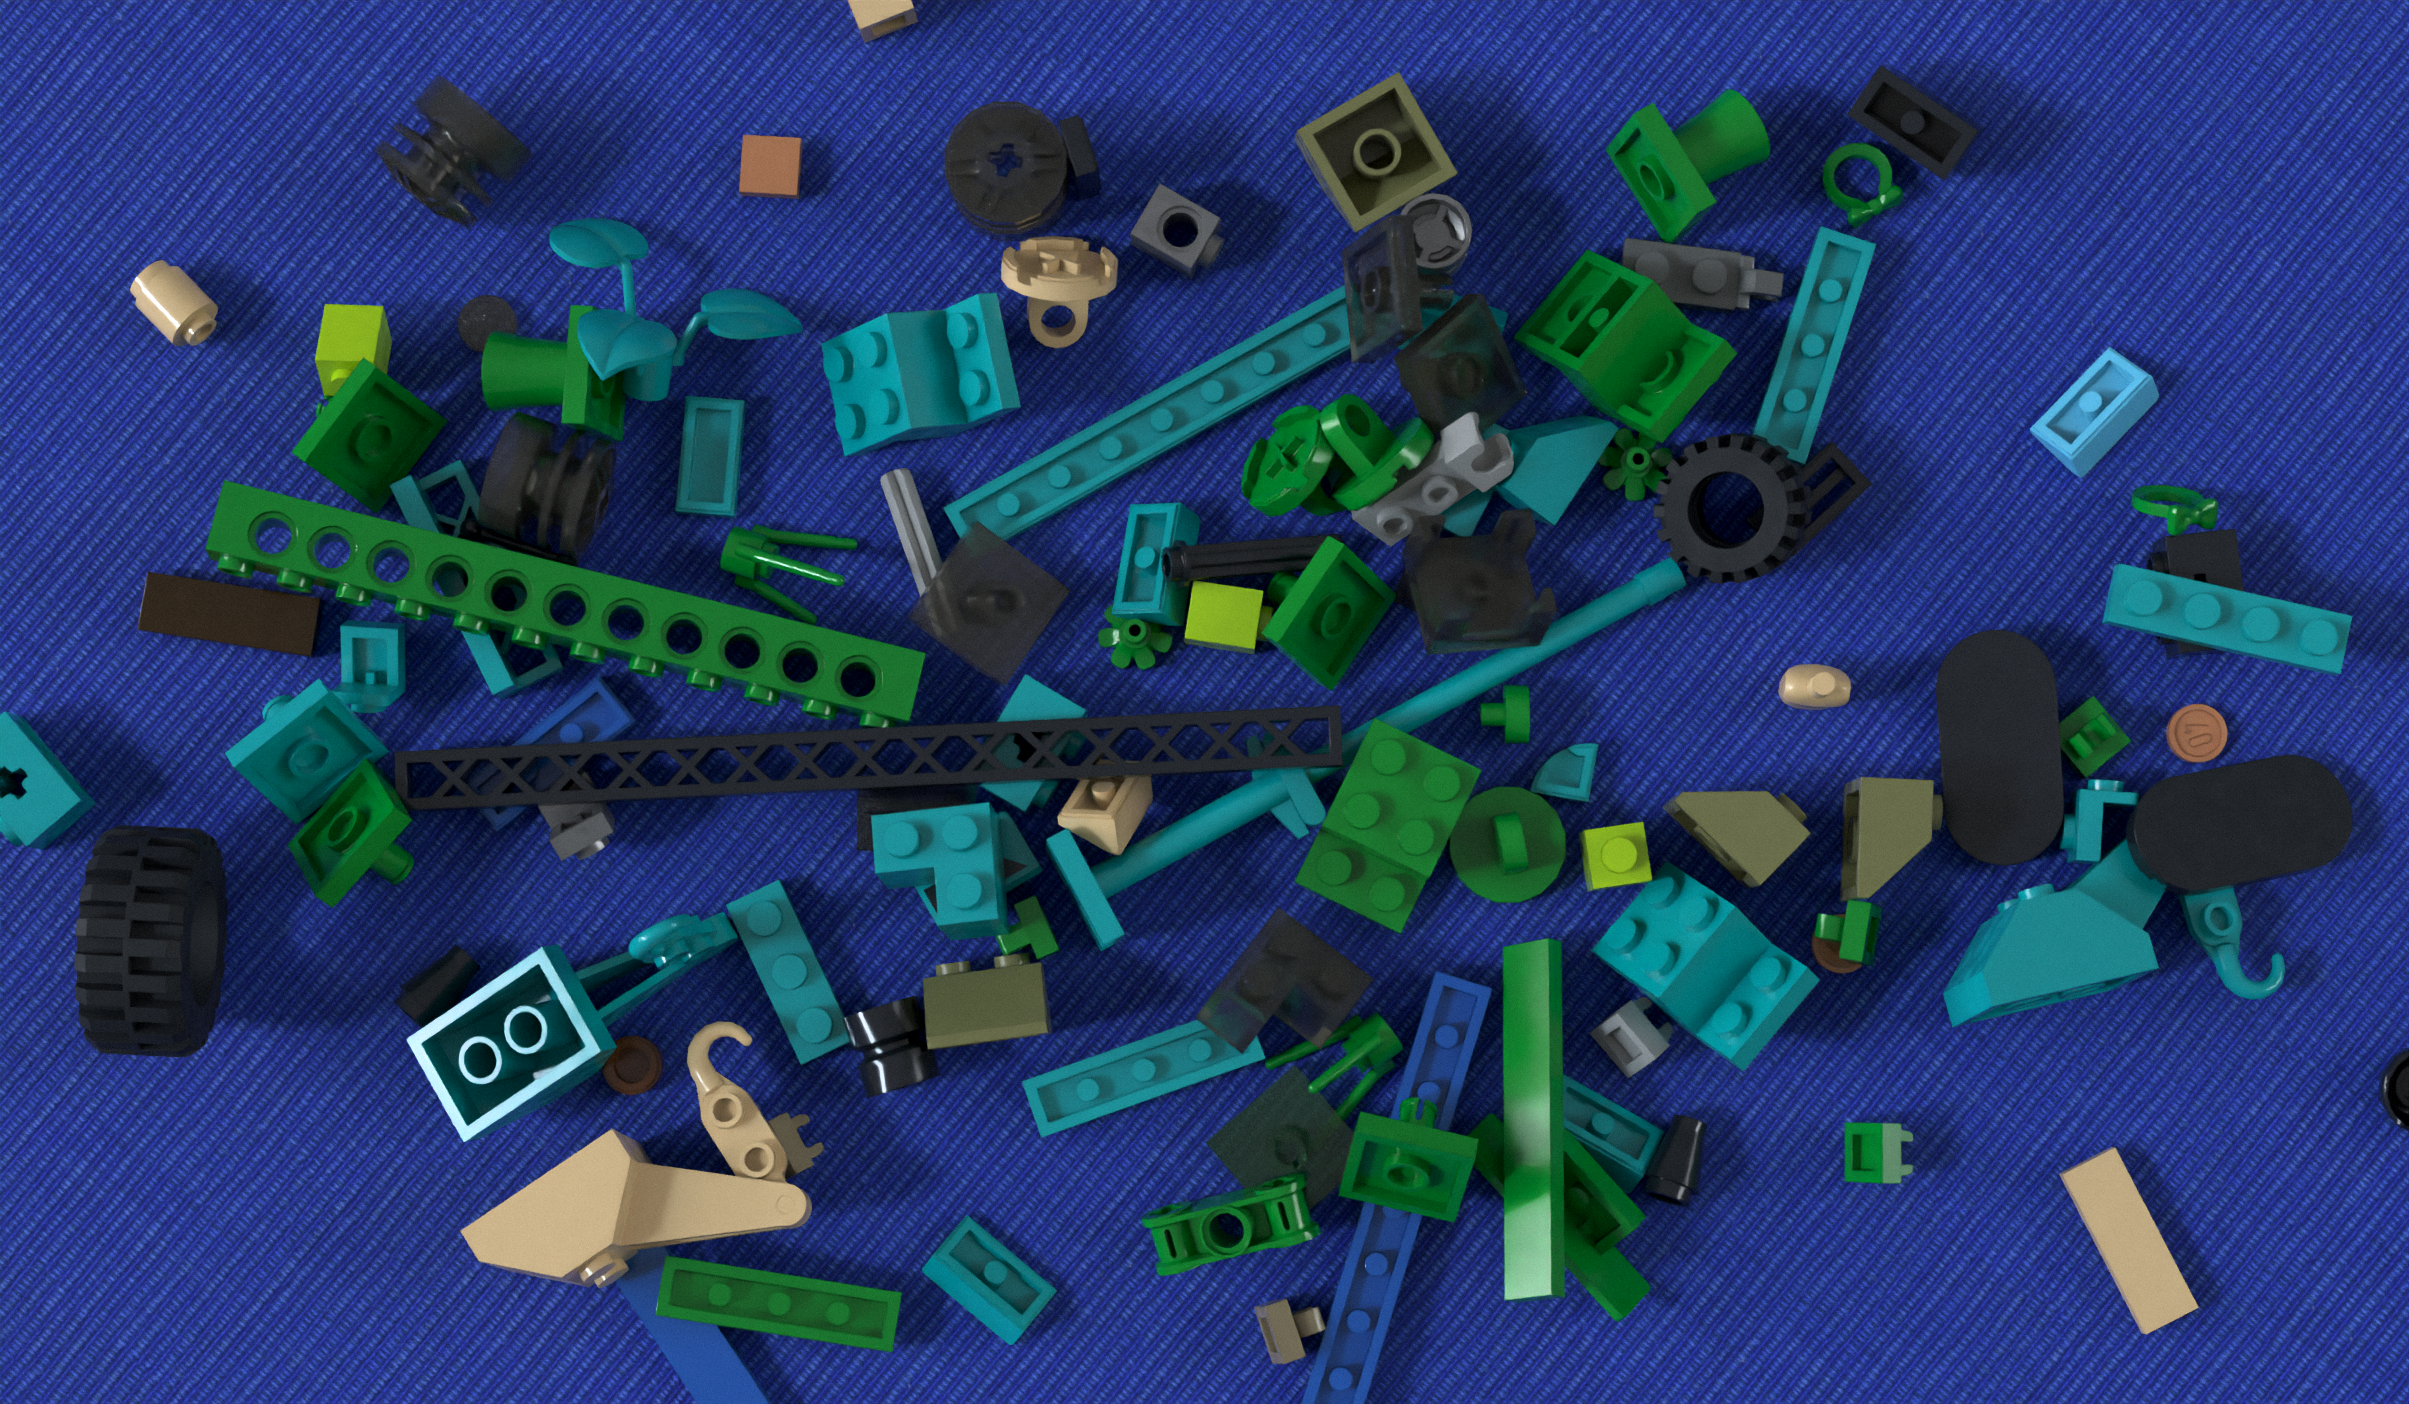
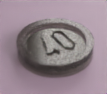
(484, 316)

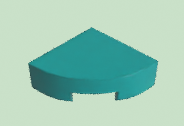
(1567, 774)

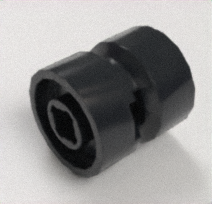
(891, 1046)

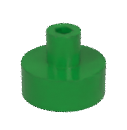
(1511, 714)

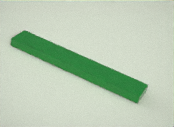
(1533, 1121)

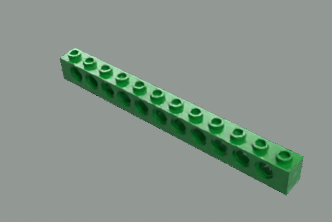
(248, 512)

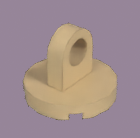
(1055, 274)

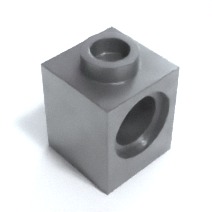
(1164, 210)

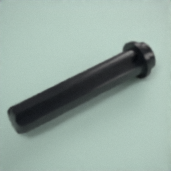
(1238, 559)

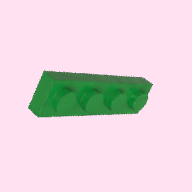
(778, 1304)

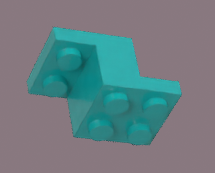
(920, 374)
(1705, 965)

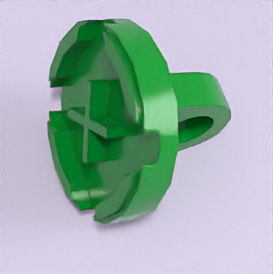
(1370, 450)
(1291, 465)
(1507, 845)

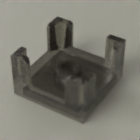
(1476, 588)

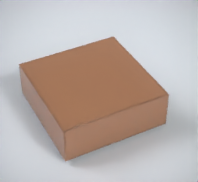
(770, 166)

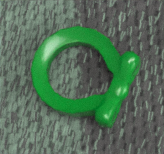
(1861, 212)
(2179, 517)

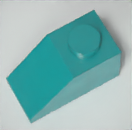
(1553, 463)

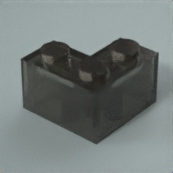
(1285, 975)

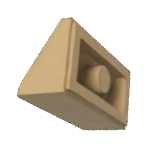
(1107, 810)

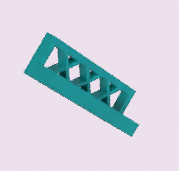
(487, 650)

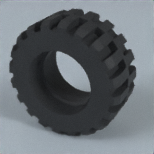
(151, 941)

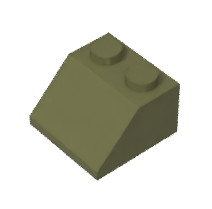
(1374, 153)
(1742, 829)
(1883, 830)
(986, 1004)

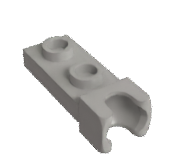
(1443, 477)

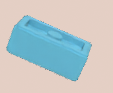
(2096, 411)

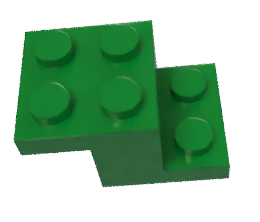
(1625, 345)
(1387, 826)

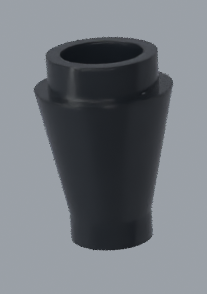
(437, 987)
(1677, 1163)

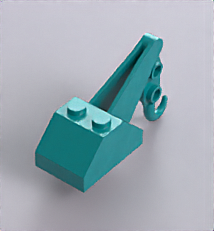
(2089, 943)
(537, 1029)

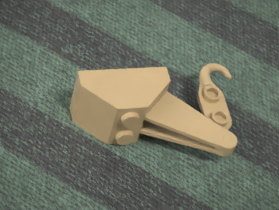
(613, 1201)

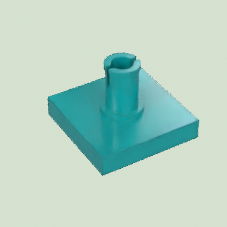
(304, 750)

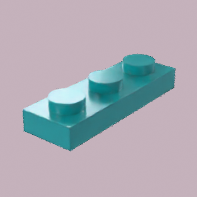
(790, 971)

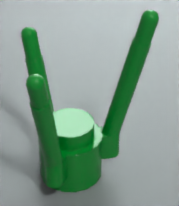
(753, 555)
(1369, 1045)

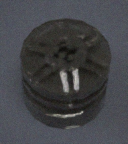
(452, 153)
(1026, 199)
(534, 481)

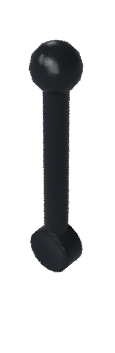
(471, 531)

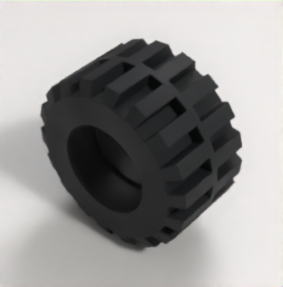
(1684, 517)

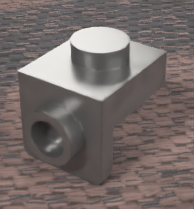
(579, 827)

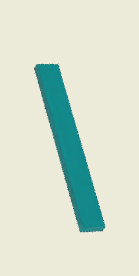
(1158, 421)

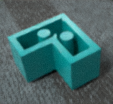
(956, 852)

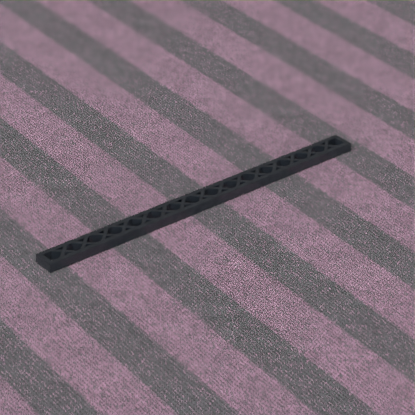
(852, 780)

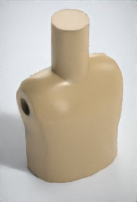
(1814, 687)

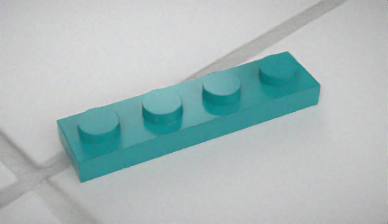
(1813, 342)
(2227, 619)
(1132, 1075)

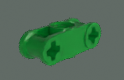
(1270, 1213)

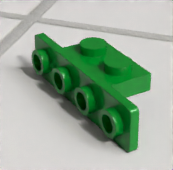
(1594, 1219)

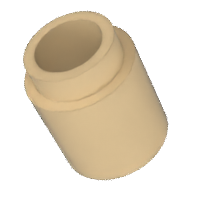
(174, 304)

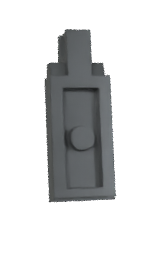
(1702, 276)

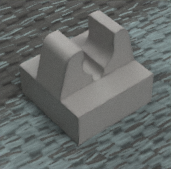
(1631, 1037)

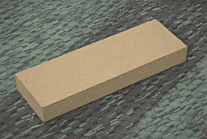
(2128, 1240)

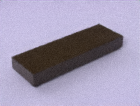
(231, 614)

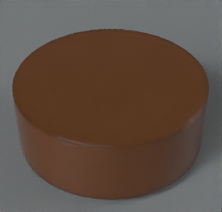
(634, 1065)

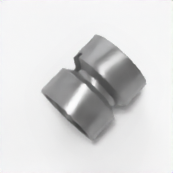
(1440, 233)

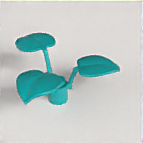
(644, 347)

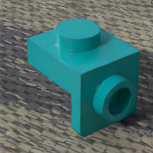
(371, 665)
(2083, 825)

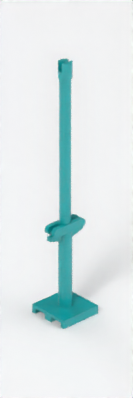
(1291, 793)

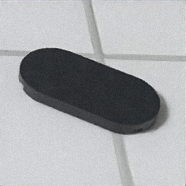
(2000, 747)
(2239, 824)

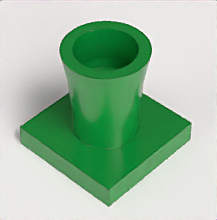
(1672, 168)
(548, 372)

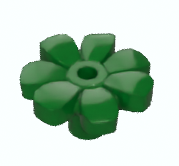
(1626, 472)
(1129, 646)

